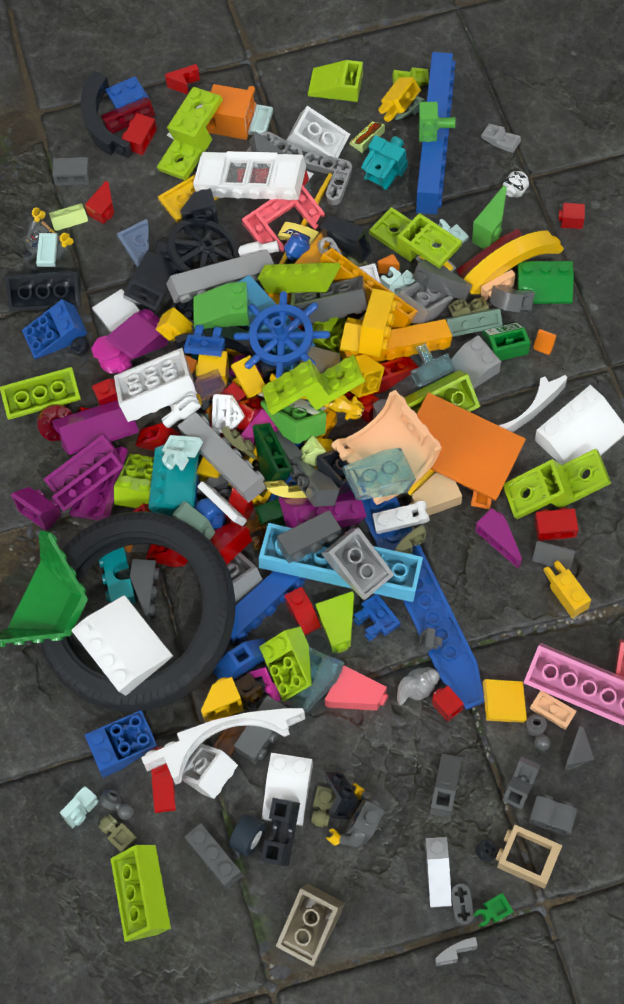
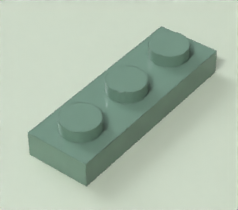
(474, 322)

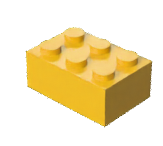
(376, 323)

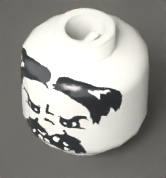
(516, 184)

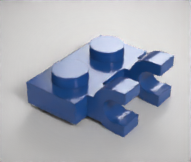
(205, 345)
(380, 614)

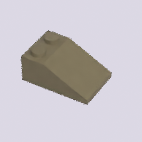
(310, 924)

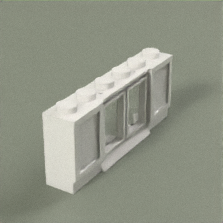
(251, 175)

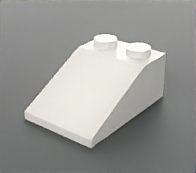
(317, 134)
(287, 780)

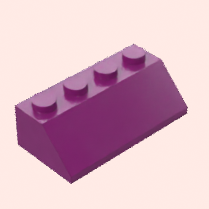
(346, 510)

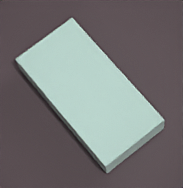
(261, 119)
(47, 249)

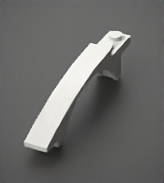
(546, 393)
(178, 753)

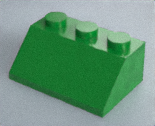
(548, 279)

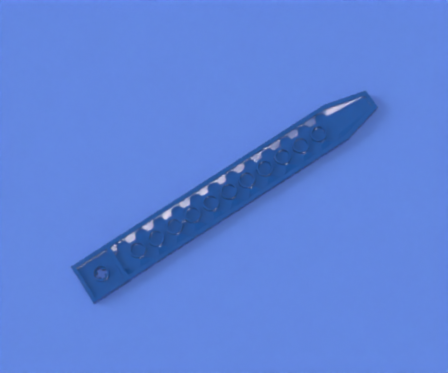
(430, 609)

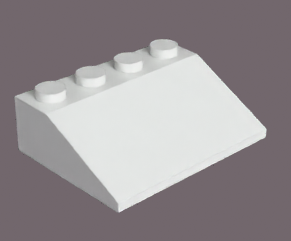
(154, 385)
(581, 427)
(122, 644)

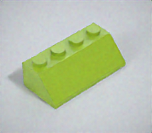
(298, 277)
(453, 388)
(39, 392)
(140, 892)

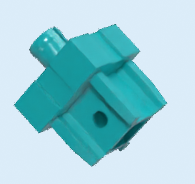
(385, 161)

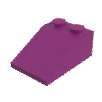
(138, 335)

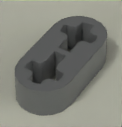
(456, 905)

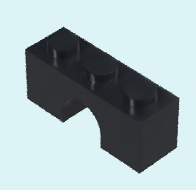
(279, 845)

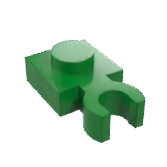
(495, 909)

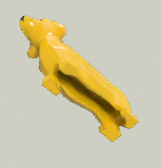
(353, 408)

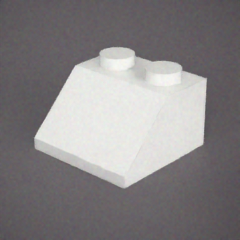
(208, 770)

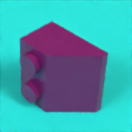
(36, 507)

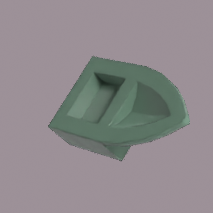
(412, 109)

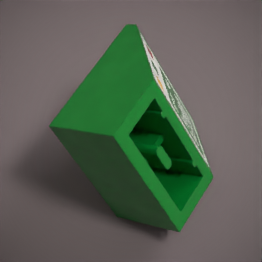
(507, 341)

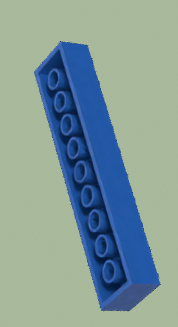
(434, 152)

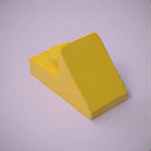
(351, 335)

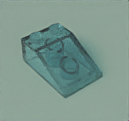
(380, 475)
(324, 674)

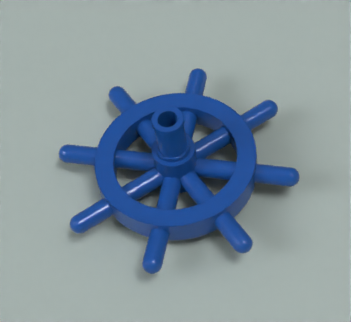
(281, 334)

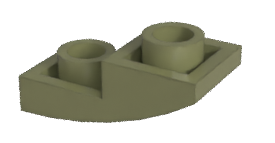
(461, 307)
(239, 442)
(414, 538)

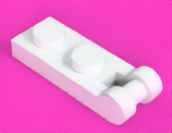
(400, 517)

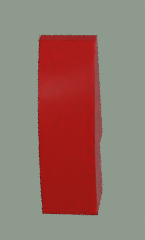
(163, 788)

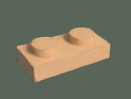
(506, 279)
(553, 709)

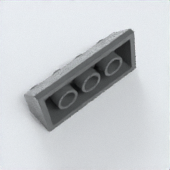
(339, 300)

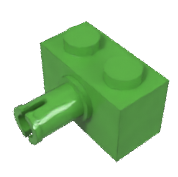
(430, 122)

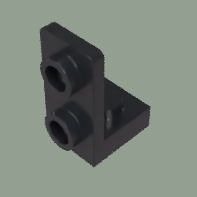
(346, 798)

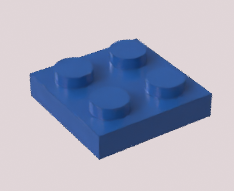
(125, 92)

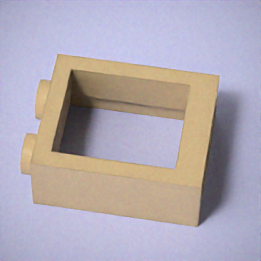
(520, 872)

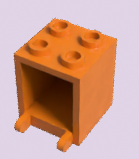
(234, 112)

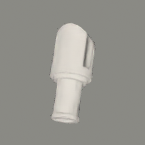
(255, 247)
(182, 409)

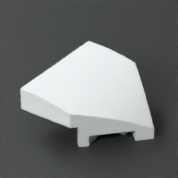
(226, 412)

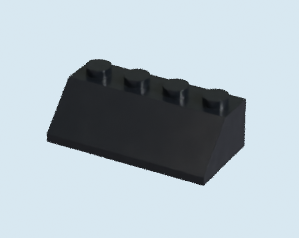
(42, 288)

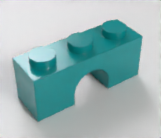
(112, 564)

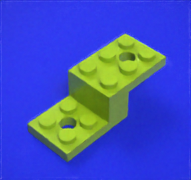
(189, 133)
(415, 237)
(316, 386)
(556, 483)

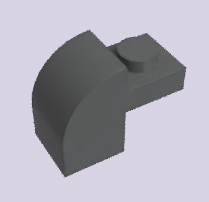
(511, 299)
(521, 782)

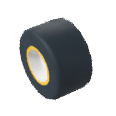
(247, 835)

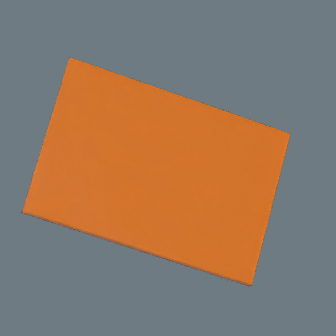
(472, 447)

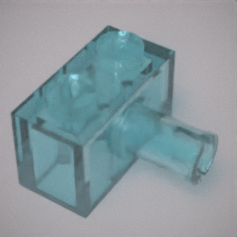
(431, 367)

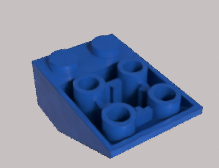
(54, 329)
(120, 743)

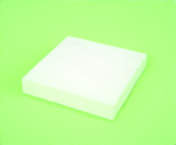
(114, 310)

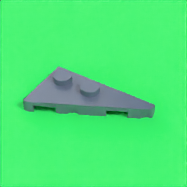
(135, 240)

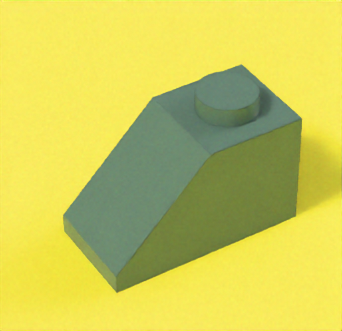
(191, 516)

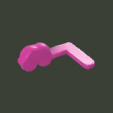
(270, 687)

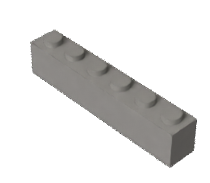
(197, 281)
(223, 457)

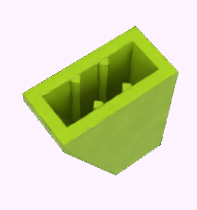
(337, 621)

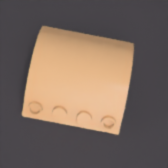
(393, 428)

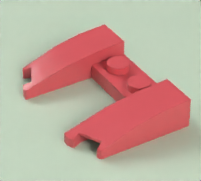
(258, 220)

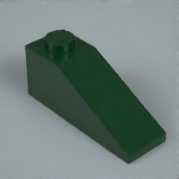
(270, 454)

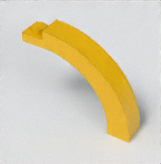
(511, 255)

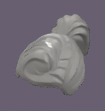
(417, 684)

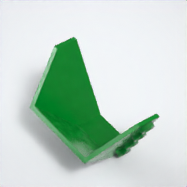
(51, 600)

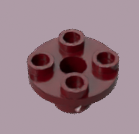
(45, 419)

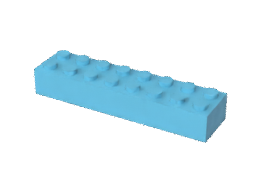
(315, 566)

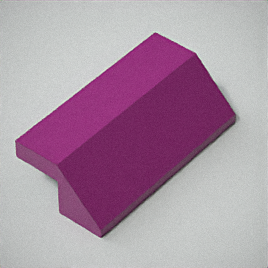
(86, 426)
(84, 472)
(99, 501)

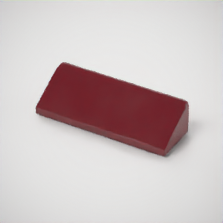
(121, 117)

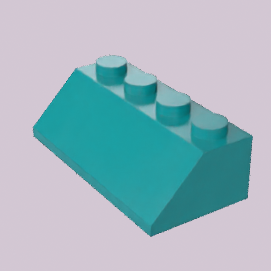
(172, 486)

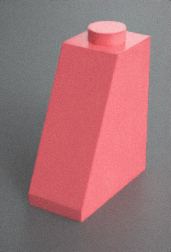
(356, 692)

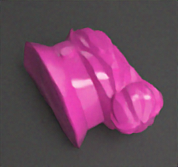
(110, 357)

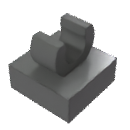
(429, 640)

